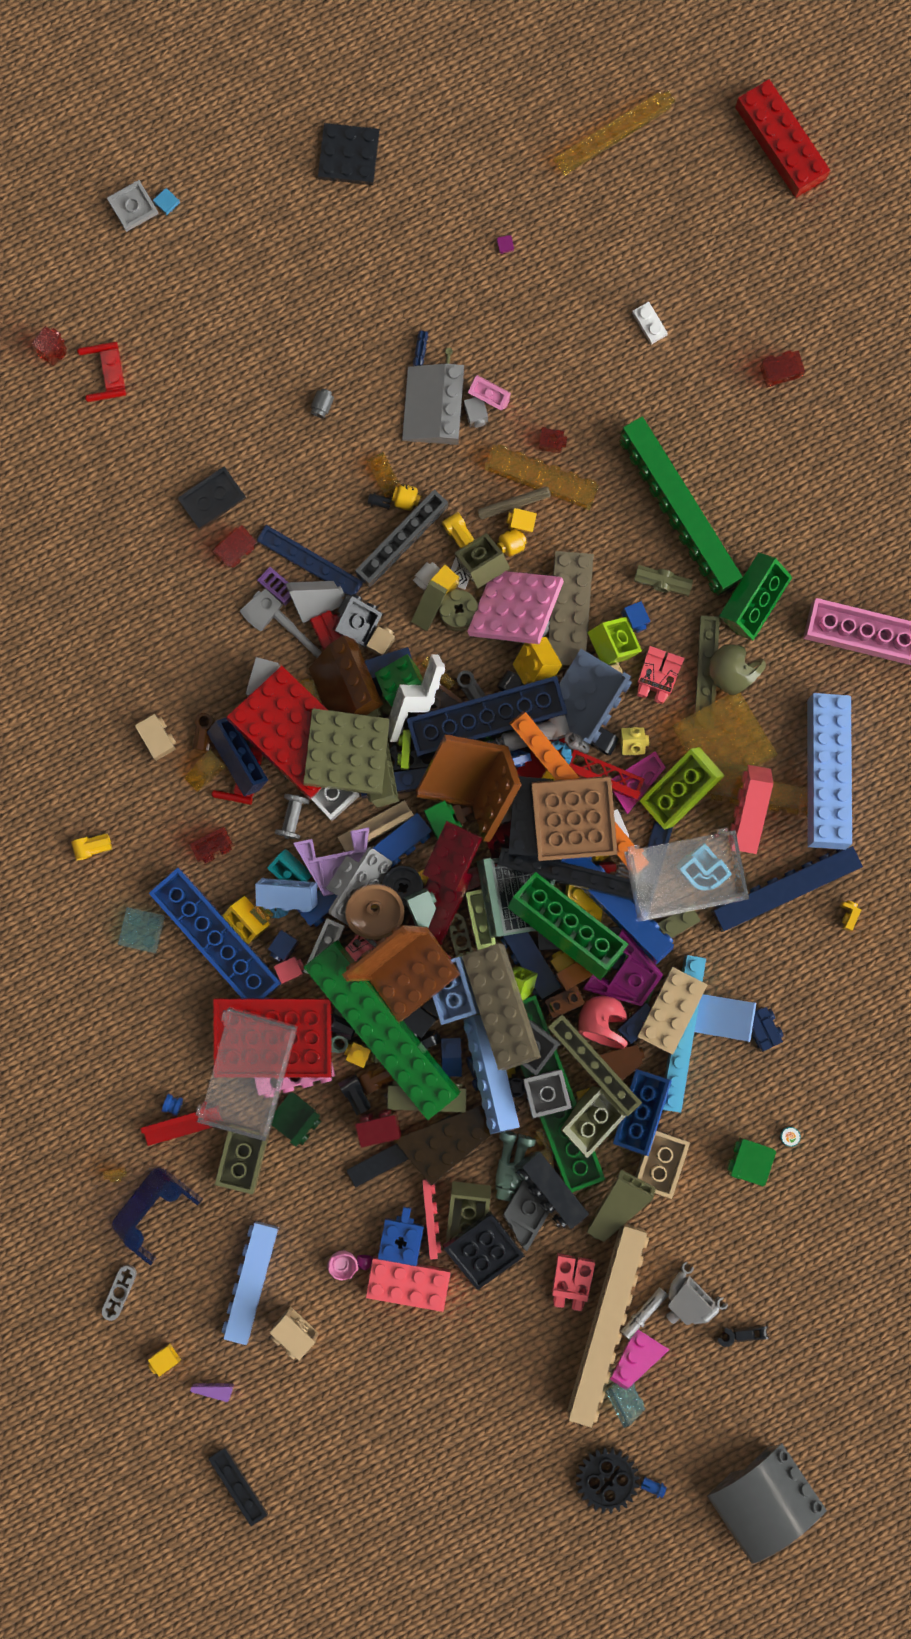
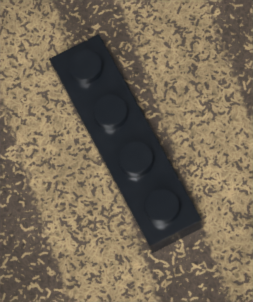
(238, 1486)

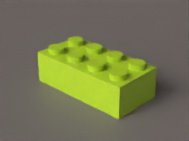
(681, 788)

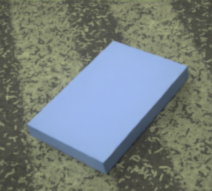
(725, 1017)

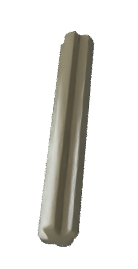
(514, 502)

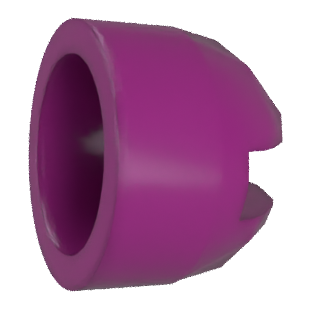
(364, 1261)

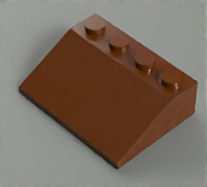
(345, 679)

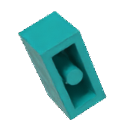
(288, 867)

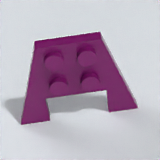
(634, 978)

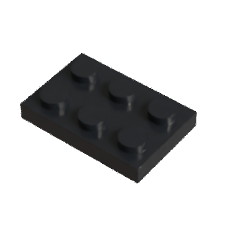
(212, 498)

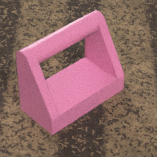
(489, 393)

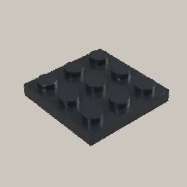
(348, 154)
(483, 1250)

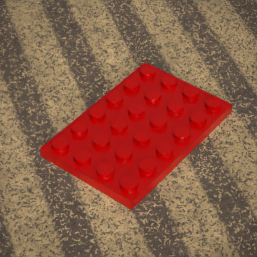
(278, 724)
(313, 1041)

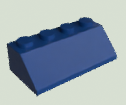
(639, 1128)

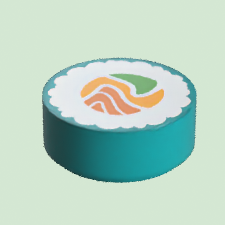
(790, 1136)

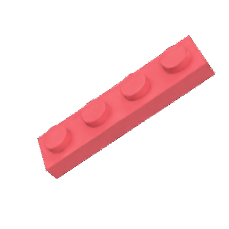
(432, 1226)

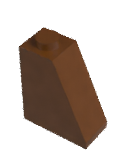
(572, 976)
(624, 1060)

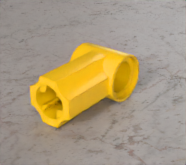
(456, 527)
(86, 847)

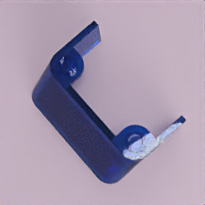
(157, 1184)

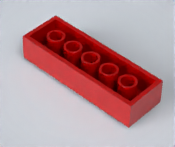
(782, 138)

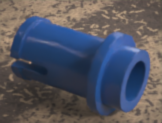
(653, 1487)

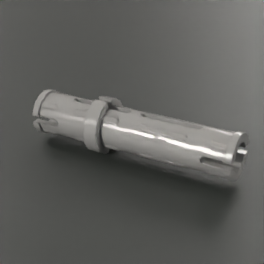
(577, 742)
(644, 1313)

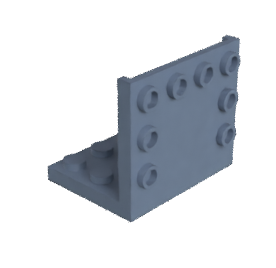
(590, 693)

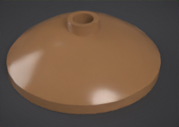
(376, 922)

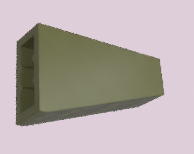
(619, 1205)

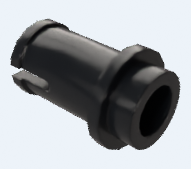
(377, 500)

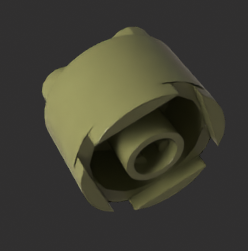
(455, 600)

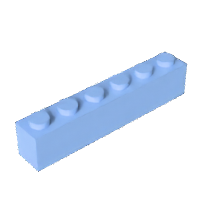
(492, 1083)
(251, 1282)

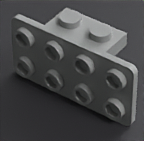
(353, 875)

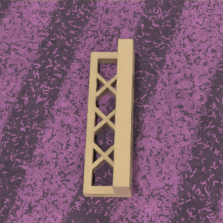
(380, 824)

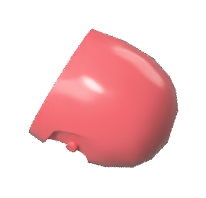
(595, 1017)

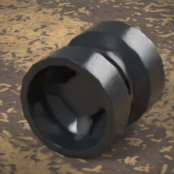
(518, 1088)

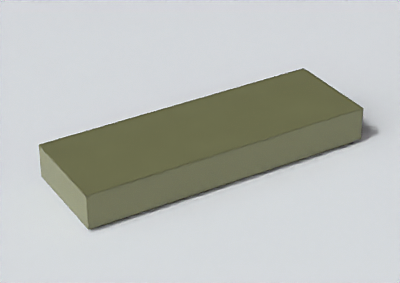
(429, 605)

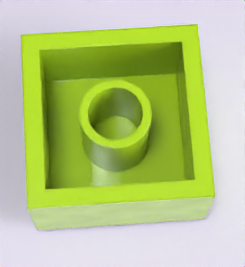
(614, 641)

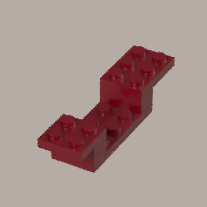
(449, 875)

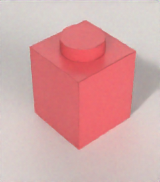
(289, 969)

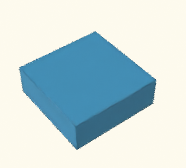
(166, 201)

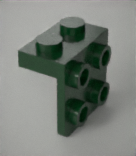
(295, 1119)

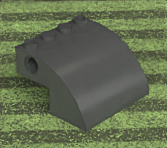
(767, 1503)

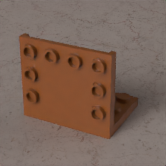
(473, 776)
(405, 969)

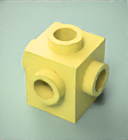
(634, 741)

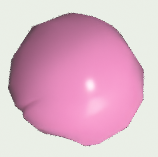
(342, 1265)

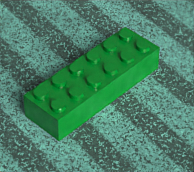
(567, 925)

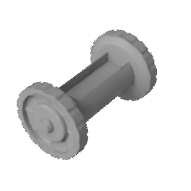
(292, 816)

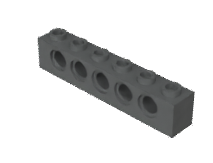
(402, 538)

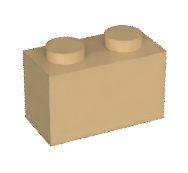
(156, 737)

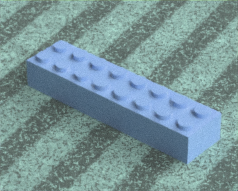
(829, 771)

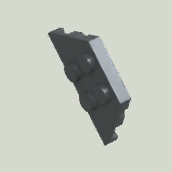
(524, 1215)

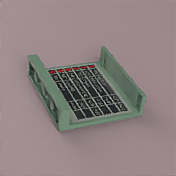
(498, 889)

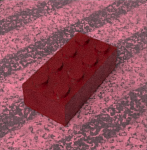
(378, 1128)

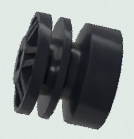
(404, 877)

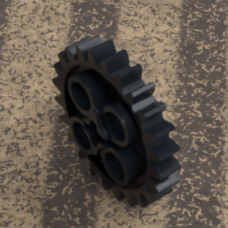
(593, 1468)

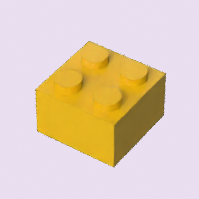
(537, 662)

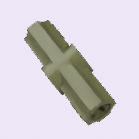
(663, 580)

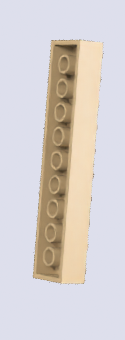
(606, 1325)

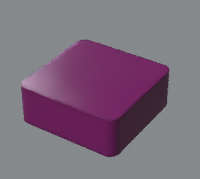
(505, 244)

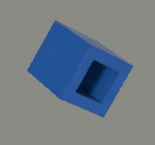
(637, 616)

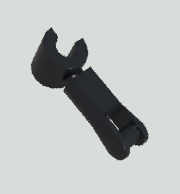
(742, 1335)

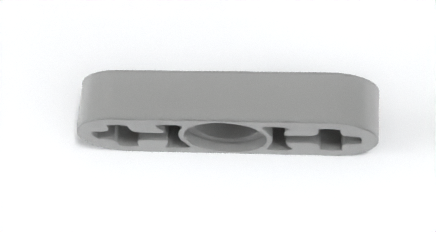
(118, 1308)

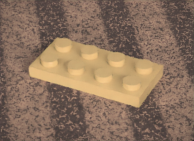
(672, 1010)

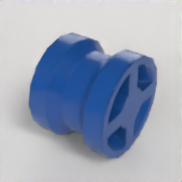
(172, 1105)

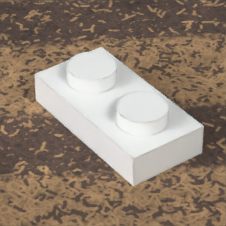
(649, 323)

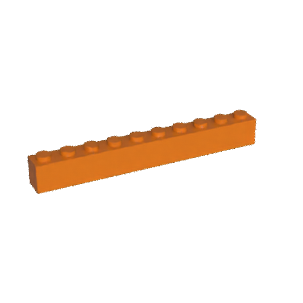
(556, 765)

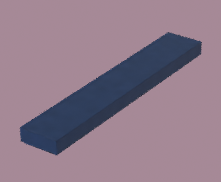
(308, 560)

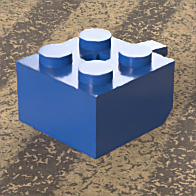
(404, 1228)

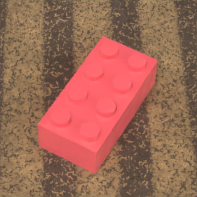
(752, 807)
(408, 1284)

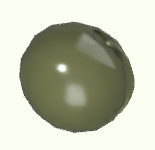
(731, 672)

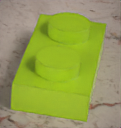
(405, 742)

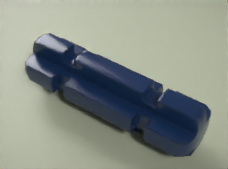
(420, 348)

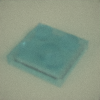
(141, 930)
(626, 1403)

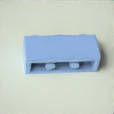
(286, 894)

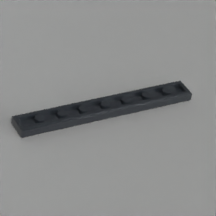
(567, 874)

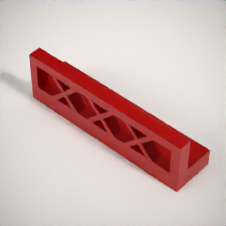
(616, 786)
(173, 1128)

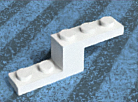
(415, 697)

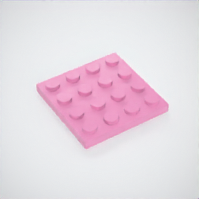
(516, 607)

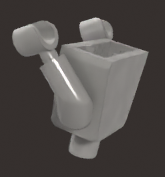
(690, 1301)

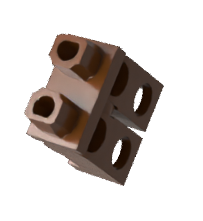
(563, 1003)

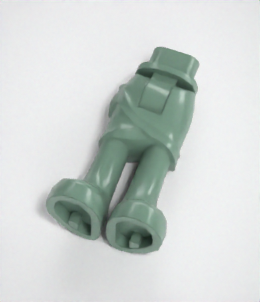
(506, 1179)

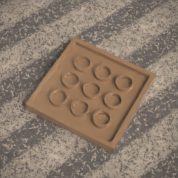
(574, 818)

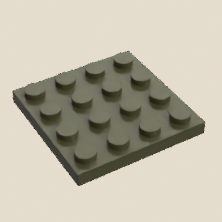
(346, 751)

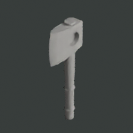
(265, 608)

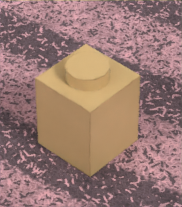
(381, 641)

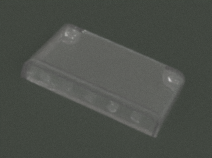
(686, 875)
(247, 1074)

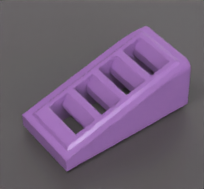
(286, 598)
(218, 1391)

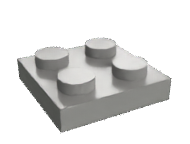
(132, 205)

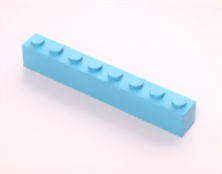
(678, 1063)

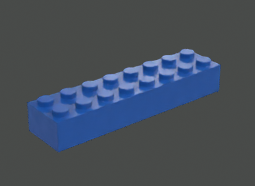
(214, 936)

